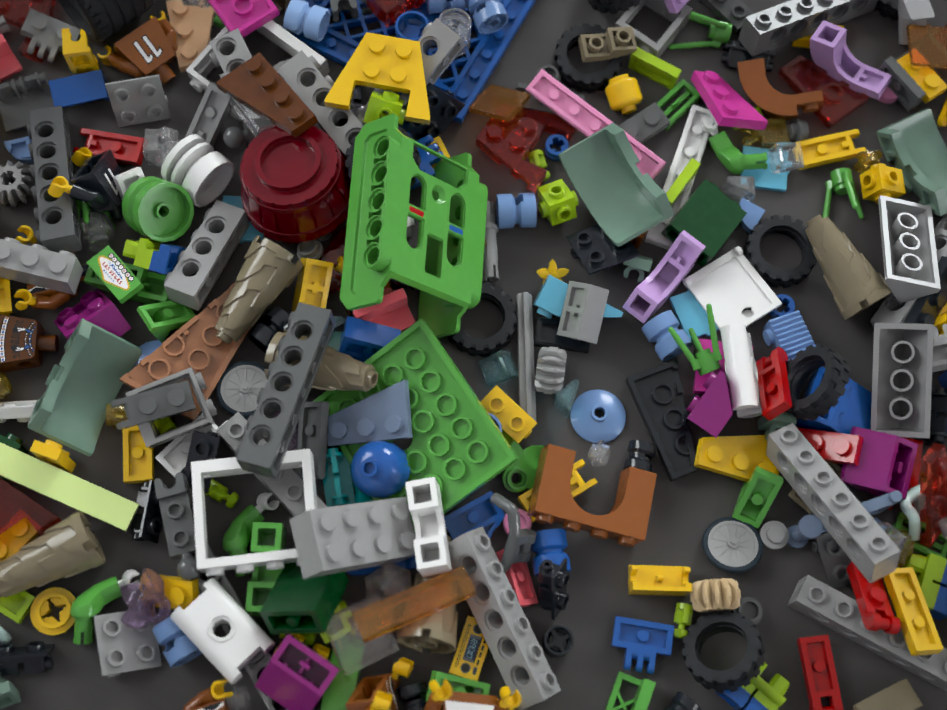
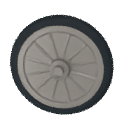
(240, 387)
(732, 545)

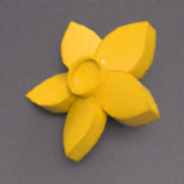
(553, 271)

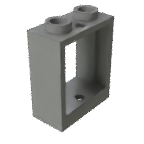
(678, 23)
(207, 407)

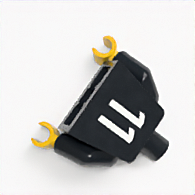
(92, 182)

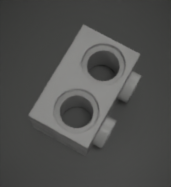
(228, 42)

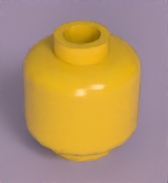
(623, 94)

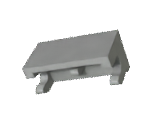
(583, 312)

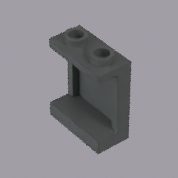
(902, 84)

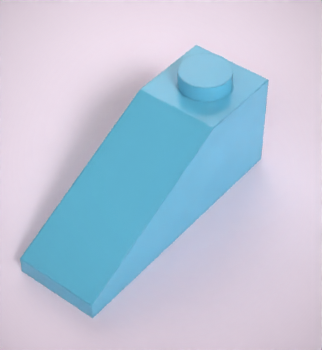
(552, 298)

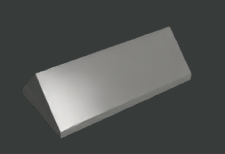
(908, 248)
(902, 379)

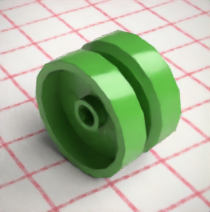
(157, 208)

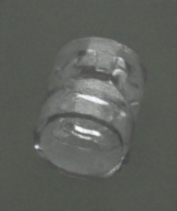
(460, 23)

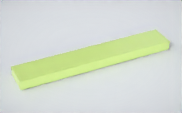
(66, 488)

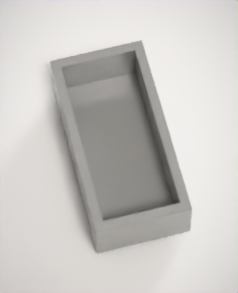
(353, 536)

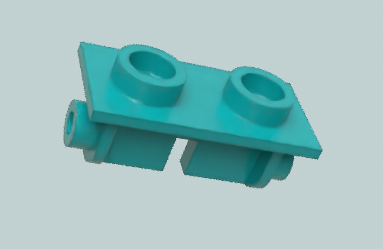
(338, 479)

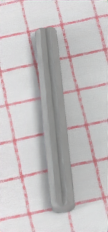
(525, 348)

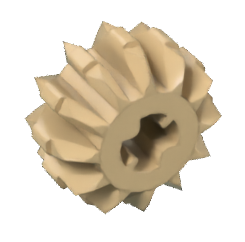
(715, 595)

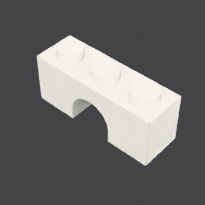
(430, 529)

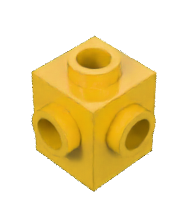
(882, 181)

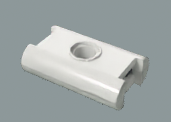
(741, 370)
(226, 653)

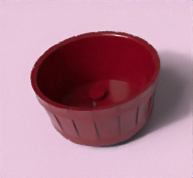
(294, 184)

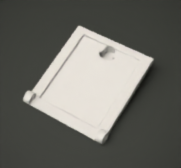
(731, 287)

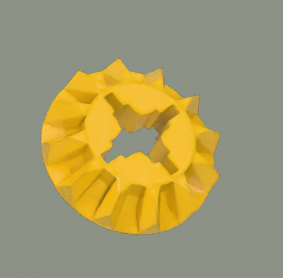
(42, 607)

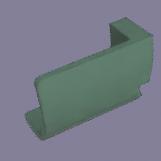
(921, 154)
(613, 186)
(81, 386)

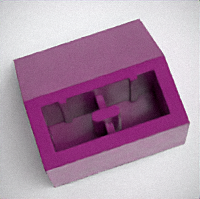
(96, 309)
(714, 407)
(883, 463)
(296, 675)

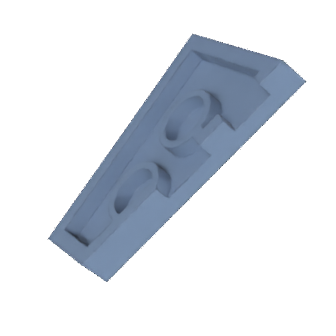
(376, 418)

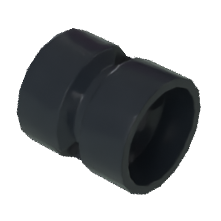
(273, 321)

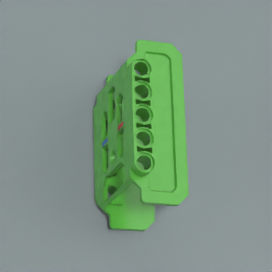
(449, 223)

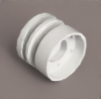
(198, 169)

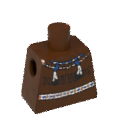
(23, 343)

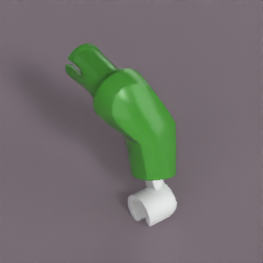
(729, 155)
(240, 530)
(92, 602)

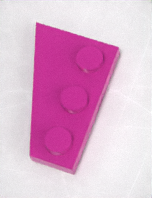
(725, 103)

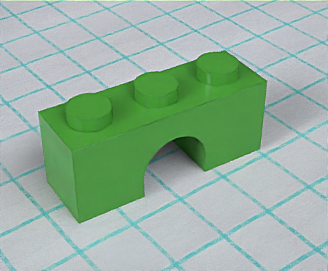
(265, 538)

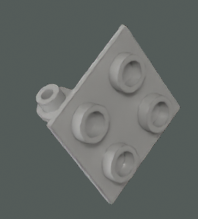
(138, 100)
(124, 648)

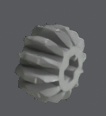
(15, 183)
(550, 370)

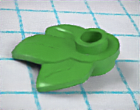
(525, 466)

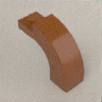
(770, 101)

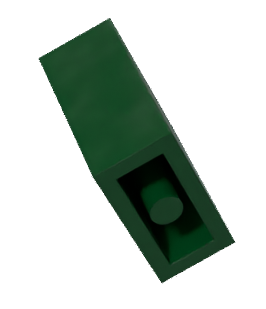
(707, 217)
(302, 604)

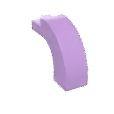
(831, 53)
(665, 278)

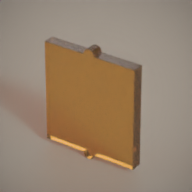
(927, 46)
(499, 103)

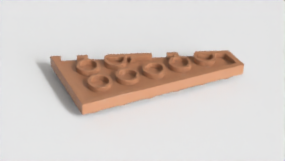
(188, 347)

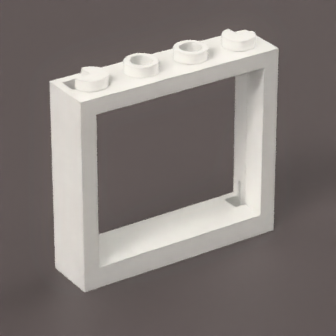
(204, 65)
(244, 563)

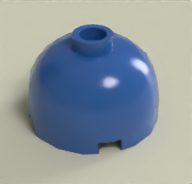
(380, 469)

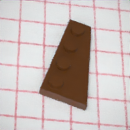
(268, 95)

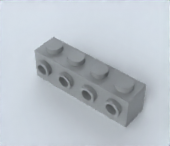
(39, 266)

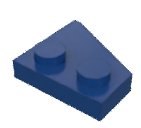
(474, 515)

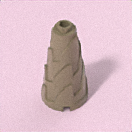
(846, 271)
(256, 287)
(335, 371)
(59, 553)
(433, 631)

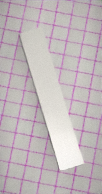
(690, 146)

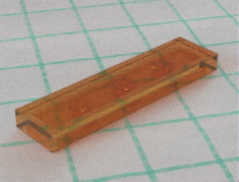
(413, 604)

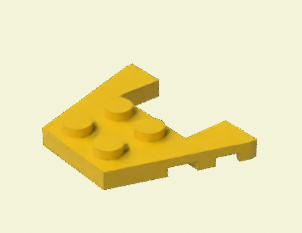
(386, 65)

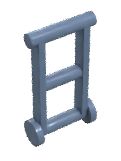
(811, 526)

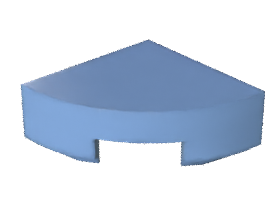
(19, 149)
(753, 214)

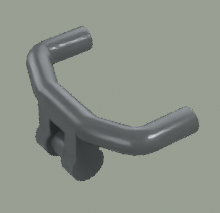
(519, 540)

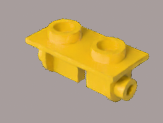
(511, 415)

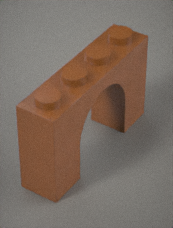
(553, 500)

